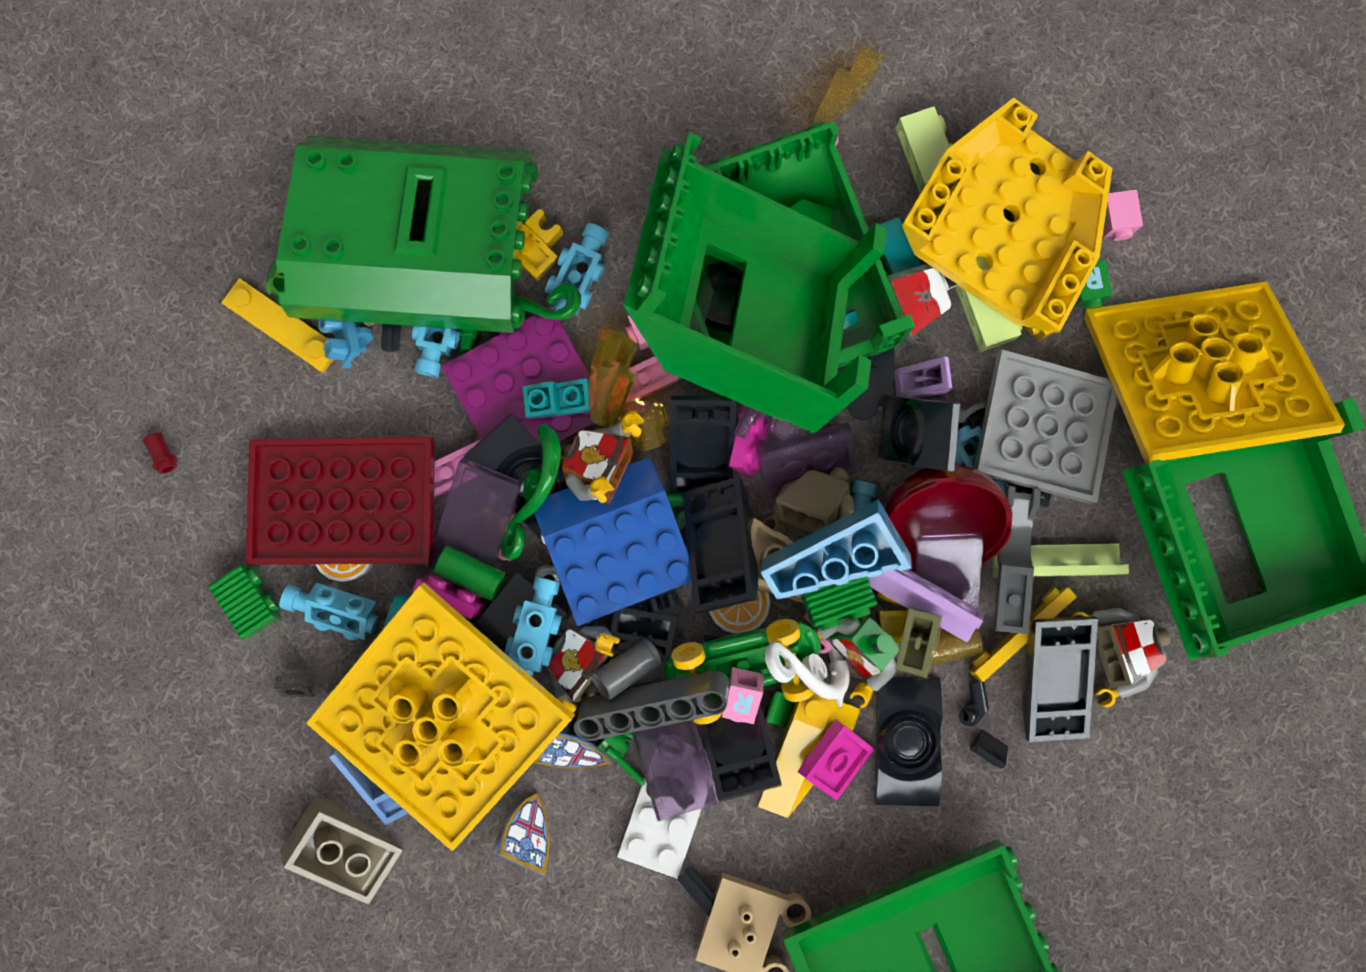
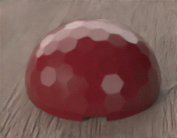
(951, 505)

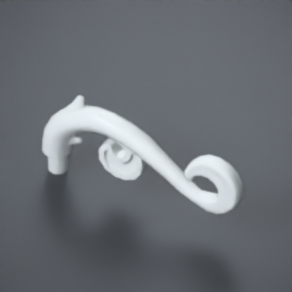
(811, 671)

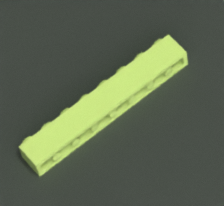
(924, 144)

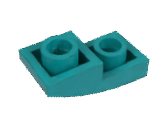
(898, 252)
(556, 399)

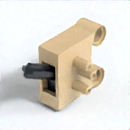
(740, 921)

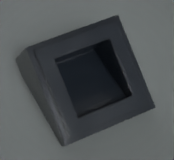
(990, 749)

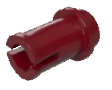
(163, 459)

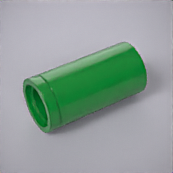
(469, 573)

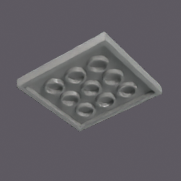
(1046, 427)

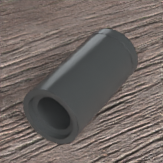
(626, 669)

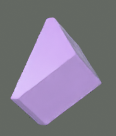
(924, 379)

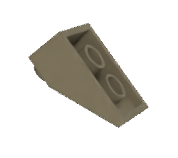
(339, 851)

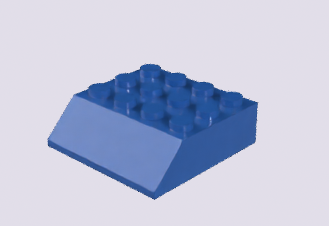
(615, 550)

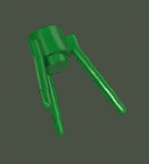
(615, 748)

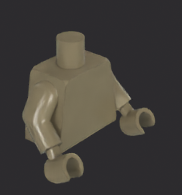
(812, 501)

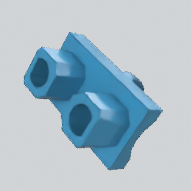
(348, 341)

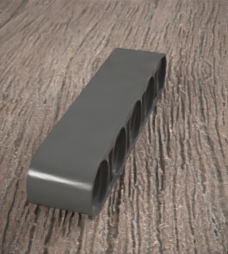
(653, 706)

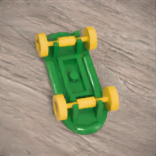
(747, 653)

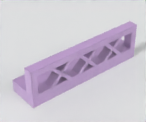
(916, 592)

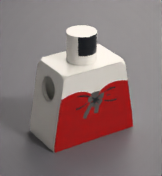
(921, 293)

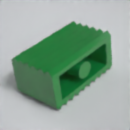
(245, 600)
(833, 602)

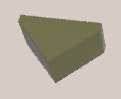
(919, 642)

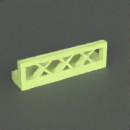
(1073, 560)

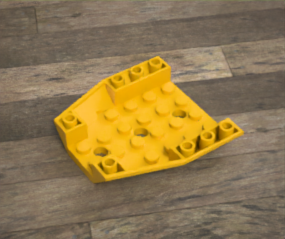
(1056, 230)

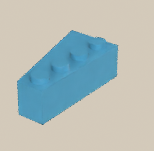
(840, 552)

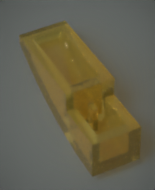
(849, 86)
(610, 377)

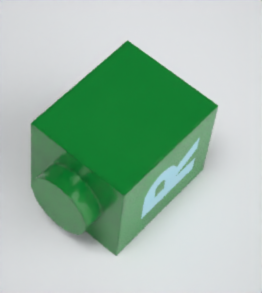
(1096, 288)

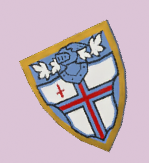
(572, 752)
(526, 836)

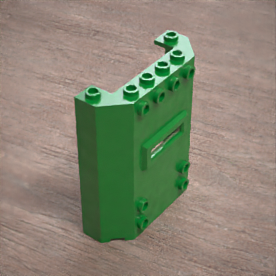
(351, 223)
(966, 900)

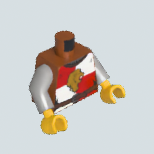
(599, 459)

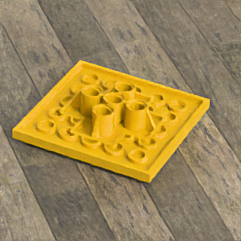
(1210, 372)
(498, 720)

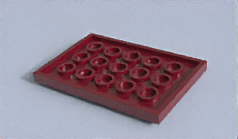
(340, 501)

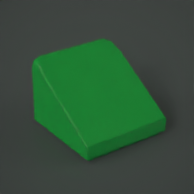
(778, 709)

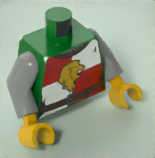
(865, 650)

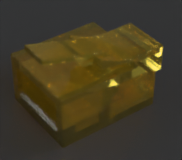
(654, 420)

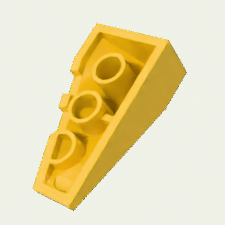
(802, 734)

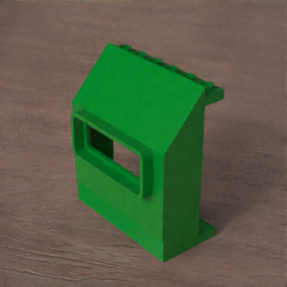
(810, 169)
(788, 299)
(1294, 526)

